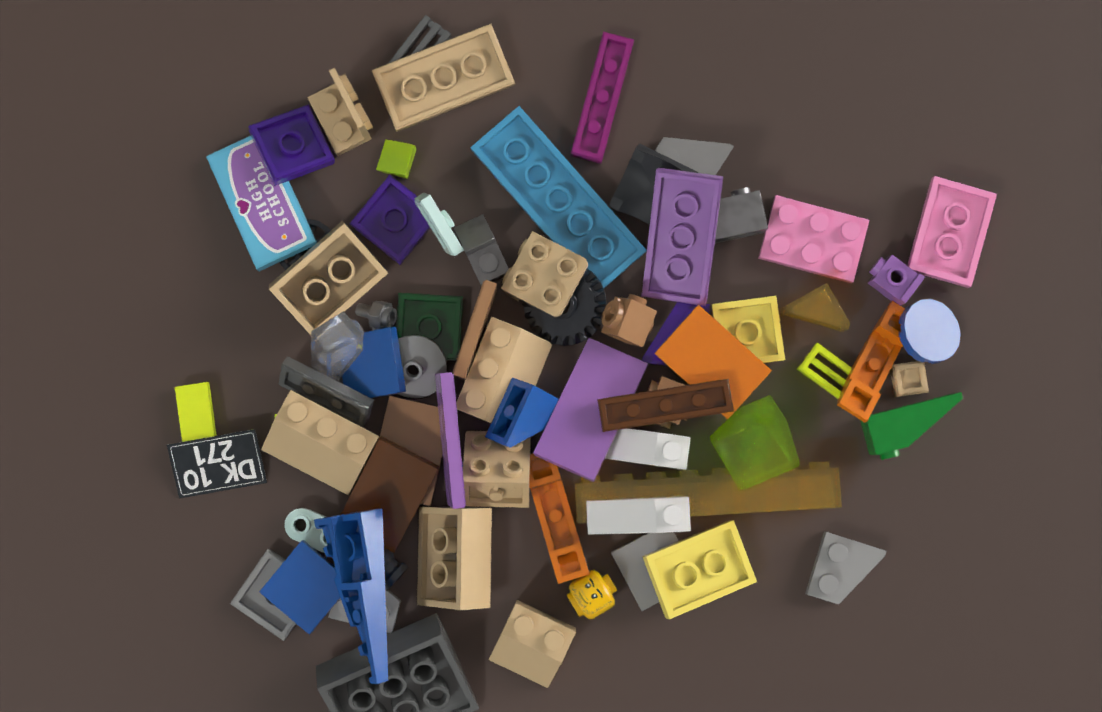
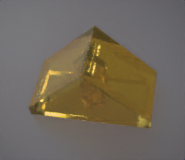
(818, 308)

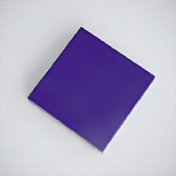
(291, 145)
(392, 220)

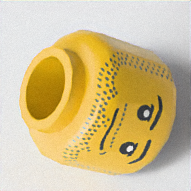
(592, 594)

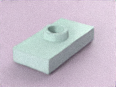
(440, 224)

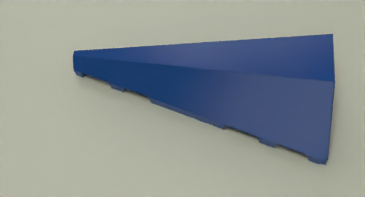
(358, 555)

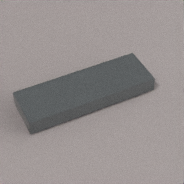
(325, 391)

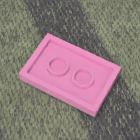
(951, 231)
(813, 239)

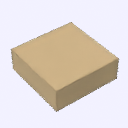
(909, 378)

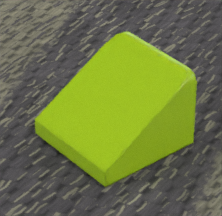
(396, 158)

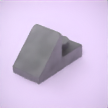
(482, 249)

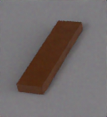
(665, 405)

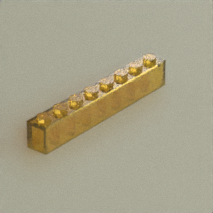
(719, 492)

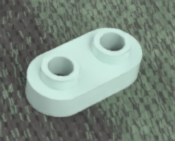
(311, 535)

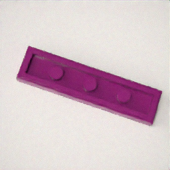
(602, 97)

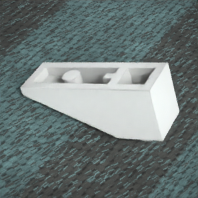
(650, 448)
(638, 515)

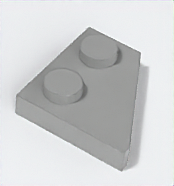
(698, 155)

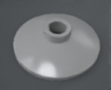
(428, 358)

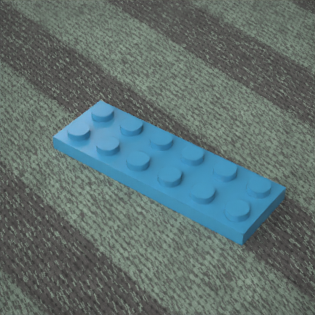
(557, 196)

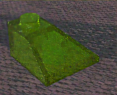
(756, 443)

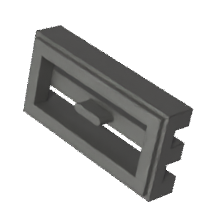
(435, 29)

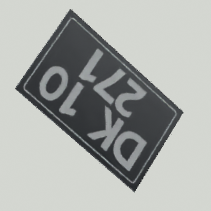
(217, 463)

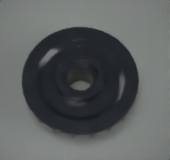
(581, 319)

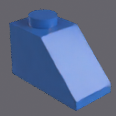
(521, 413)

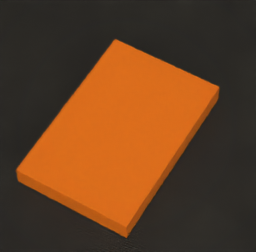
(707, 352)

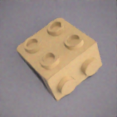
(544, 274)

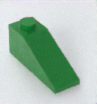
(901, 426)

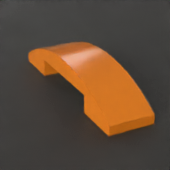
(872, 365)
(556, 520)

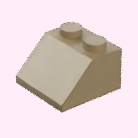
(533, 644)

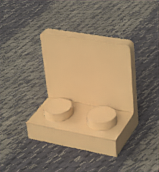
(341, 119)
(495, 473)

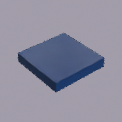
(379, 366)
(303, 587)

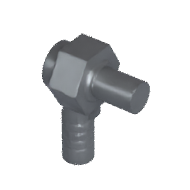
(380, 314)

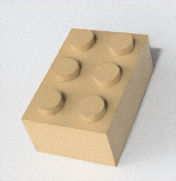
(327, 278)

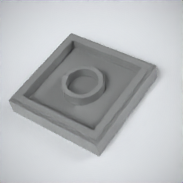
(633, 568)
(257, 606)

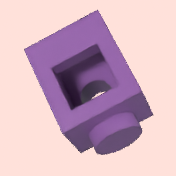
(882, 281)

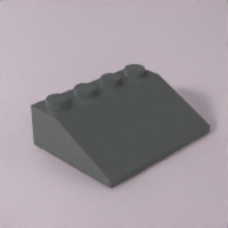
(421, 675)

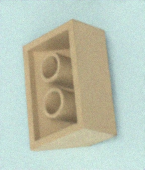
(502, 354)
(319, 442)
(454, 557)

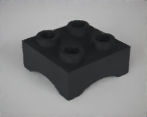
(636, 187)

